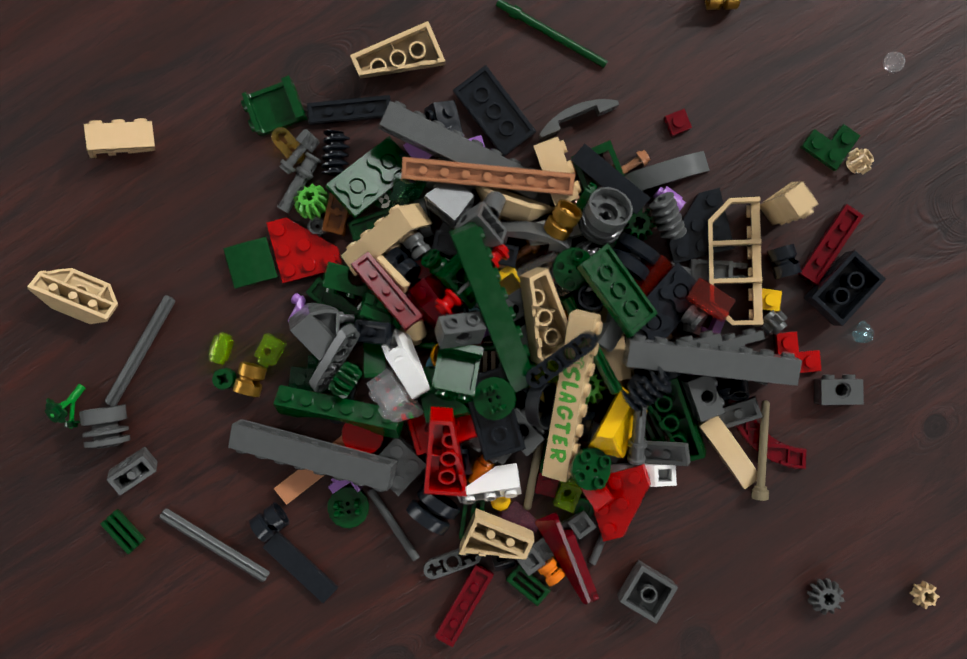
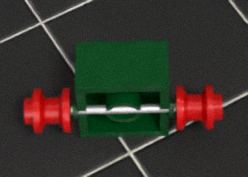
(456, 283)

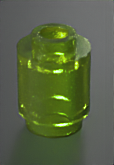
(221, 348)

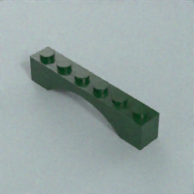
(311, 404)

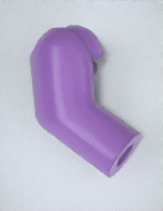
(299, 302)

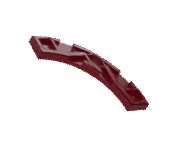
(776, 450)

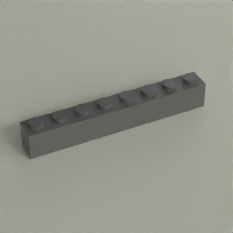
(441, 142)
(712, 361)
(313, 454)

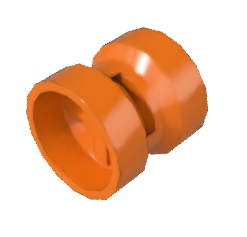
(551, 572)

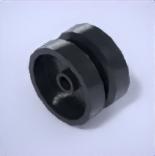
(636, 256)
(433, 511)

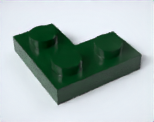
(831, 151)

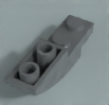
(736, 341)

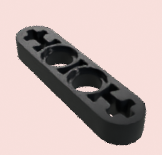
(561, 359)

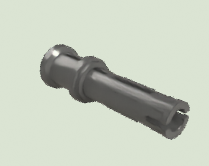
(303, 174)
(637, 442)

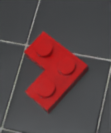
(789, 343)

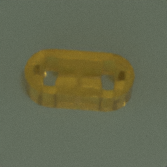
(291, 142)

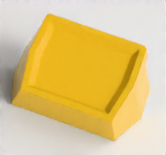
(615, 428)

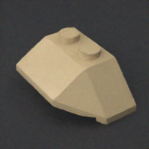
(516, 206)
(75, 294)

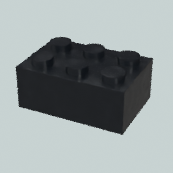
(844, 288)

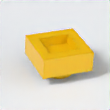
(771, 299)

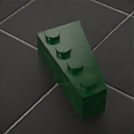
(678, 420)

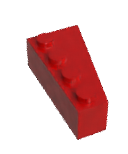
(444, 460)

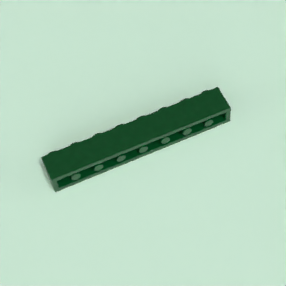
(492, 303)

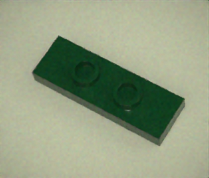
(318, 294)

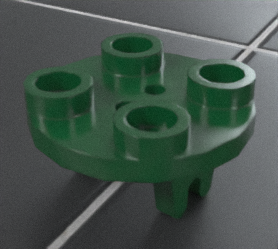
(567, 260)
(498, 407)
(587, 478)
(338, 508)

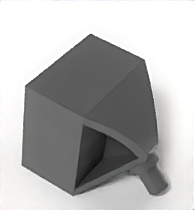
(318, 326)

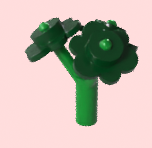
(56, 411)

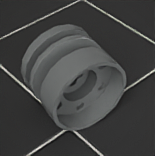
(605, 215)
(104, 426)

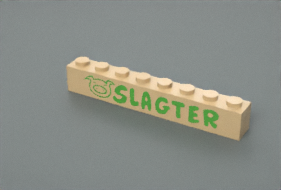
(570, 399)

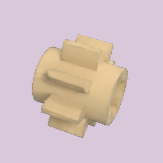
(859, 161)
(924, 600)

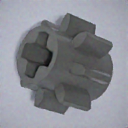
(774, 322)

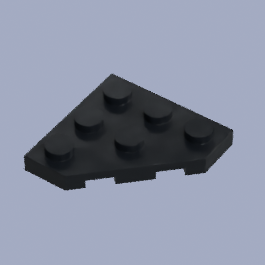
(695, 241)

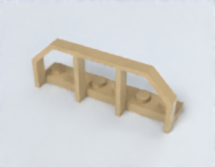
(753, 253)

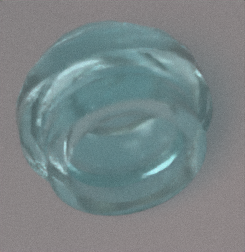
(863, 332)

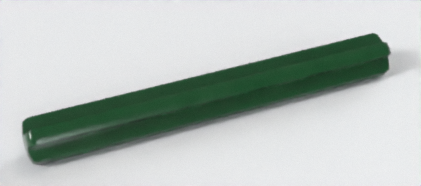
(599, 360)

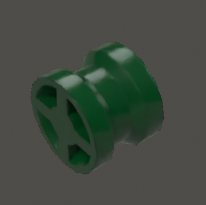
(433, 261)
(228, 377)

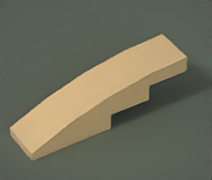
(729, 451)

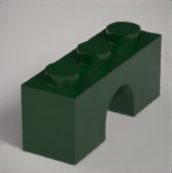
(336, 280)

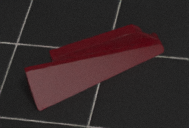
(569, 556)

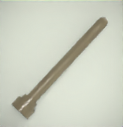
(533, 474)
(760, 491)

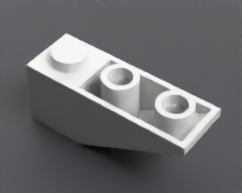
(406, 364)
(658, 473)
(498, 482)

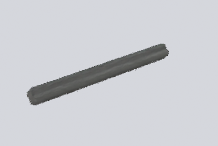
(140, 351)
(214, 545)

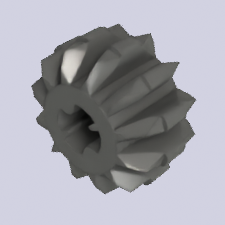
(823, 588)

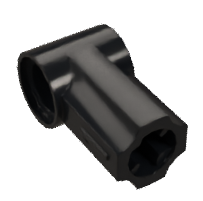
(733, 389)

